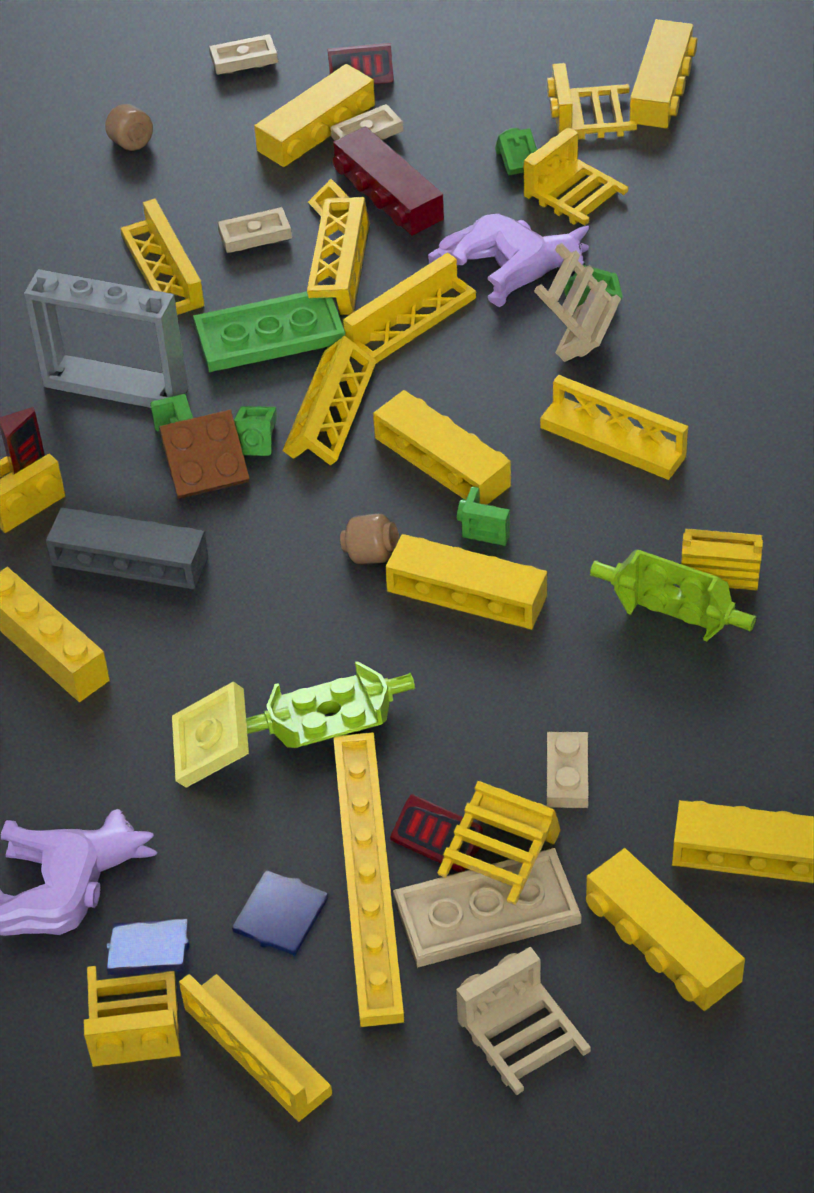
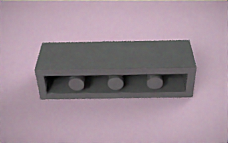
(127, 548)

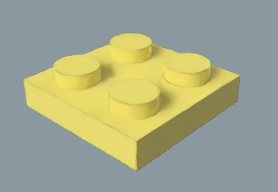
(210, 734)

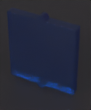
(280, 912)
(148, 947)

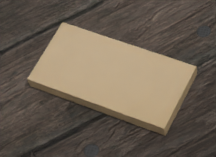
(472, 911)

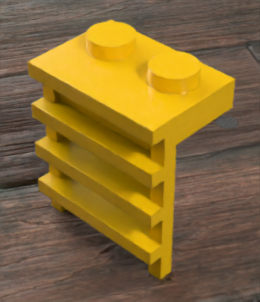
(567, 110)
(556, 169)
(28, 490)
(724, 555)
(510, 814)
(131, 1027)

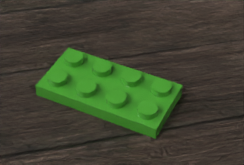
(267, 330)

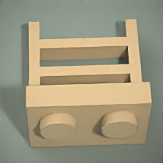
(590, 319)
(502, 999)

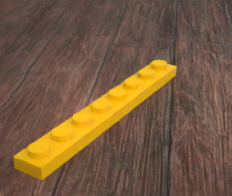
(368, 881)

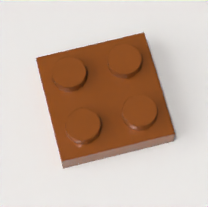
(204, 454)

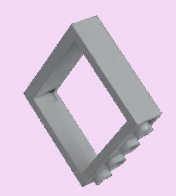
(96, 377)

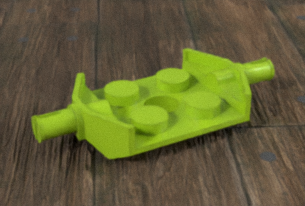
(649, 583)
(358, 701)

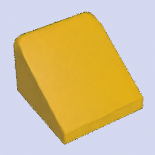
(329, 190)

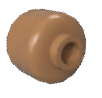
(126, 124)
(369, 539)

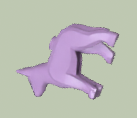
(516, 248)
(70, 871)

